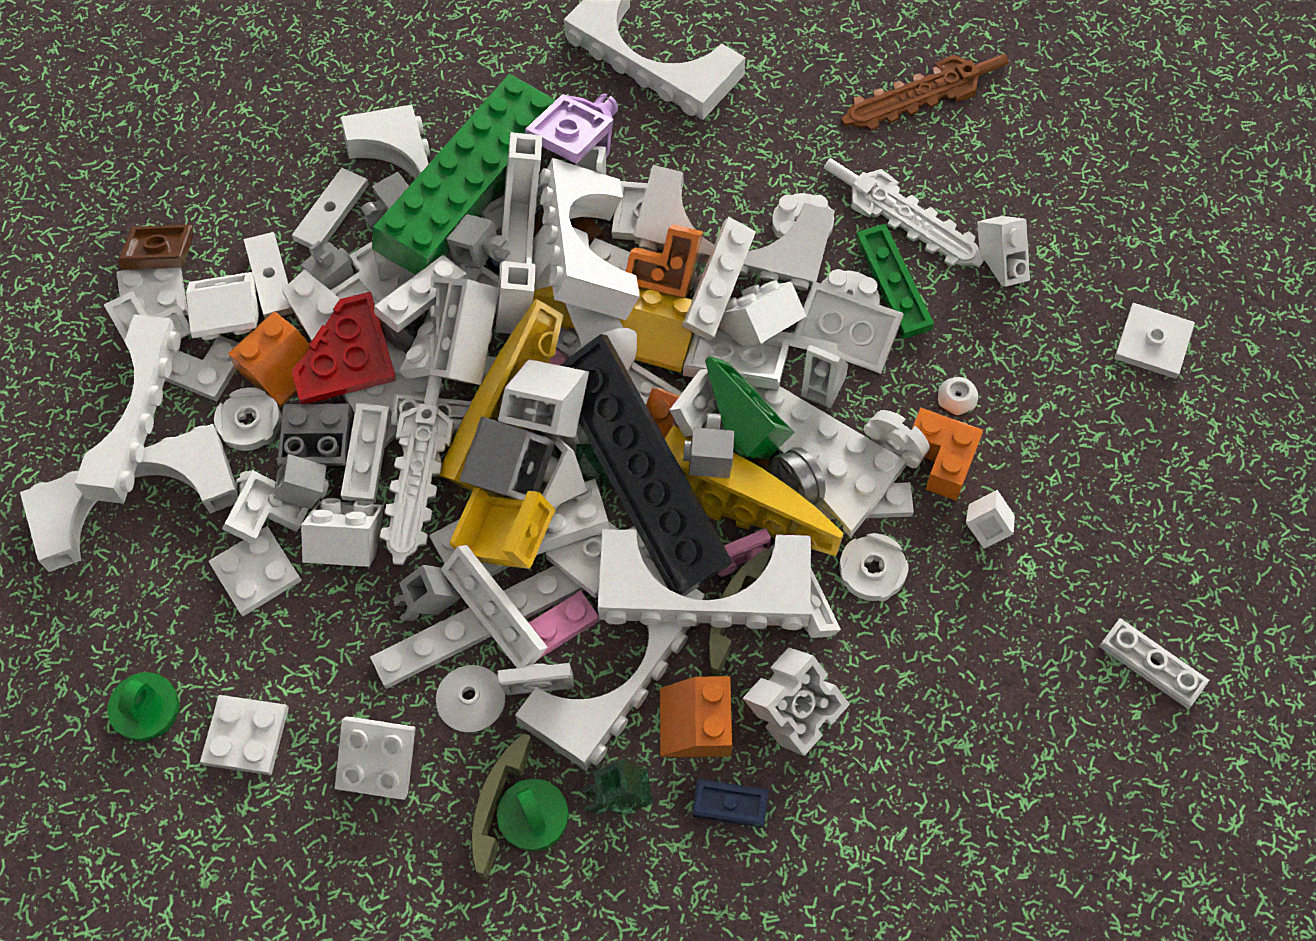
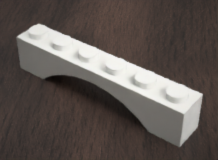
(110, 465)

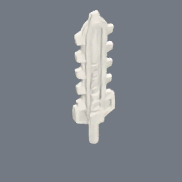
(878, 194)
(423, 434)

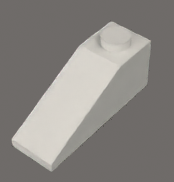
(823, 376)

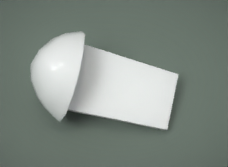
(592, 323)

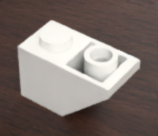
(1005, 248)

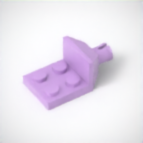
(575, 126)

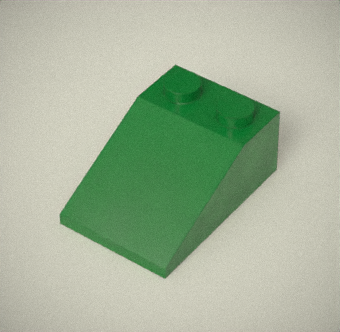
(742, 410)

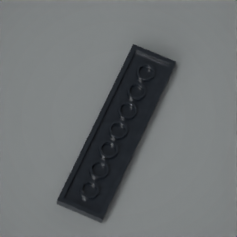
(646, 472)

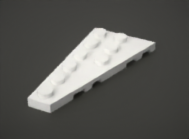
(313, 308)
(852, 465)

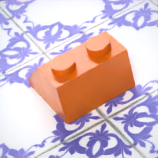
(270, 356)
(696, 718)

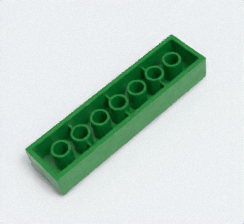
(458, 179)

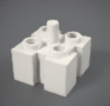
(796, 701)

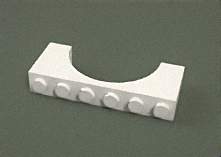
(691, 84)
(391, 137)
(519, 207)
(791, 258)
(577, 272)
(59, 509)
(775, 598)
(585, 725)

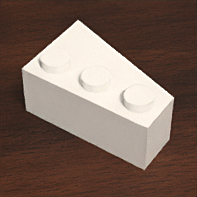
(463, 328)

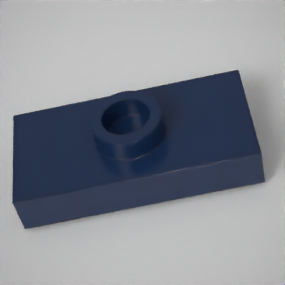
(730, 803)

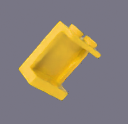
(503, 528)

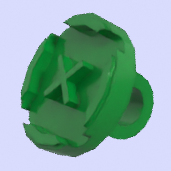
(143, 706)
(532, 815)

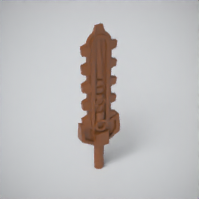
(951, 79)

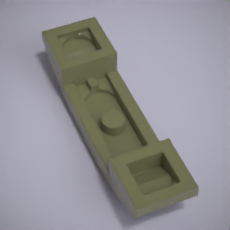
(720, 645)
(511, 762)

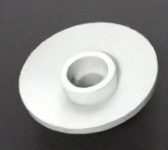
(474, 713)

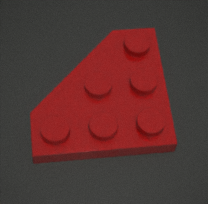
(345, 353)

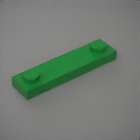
(894, 280)

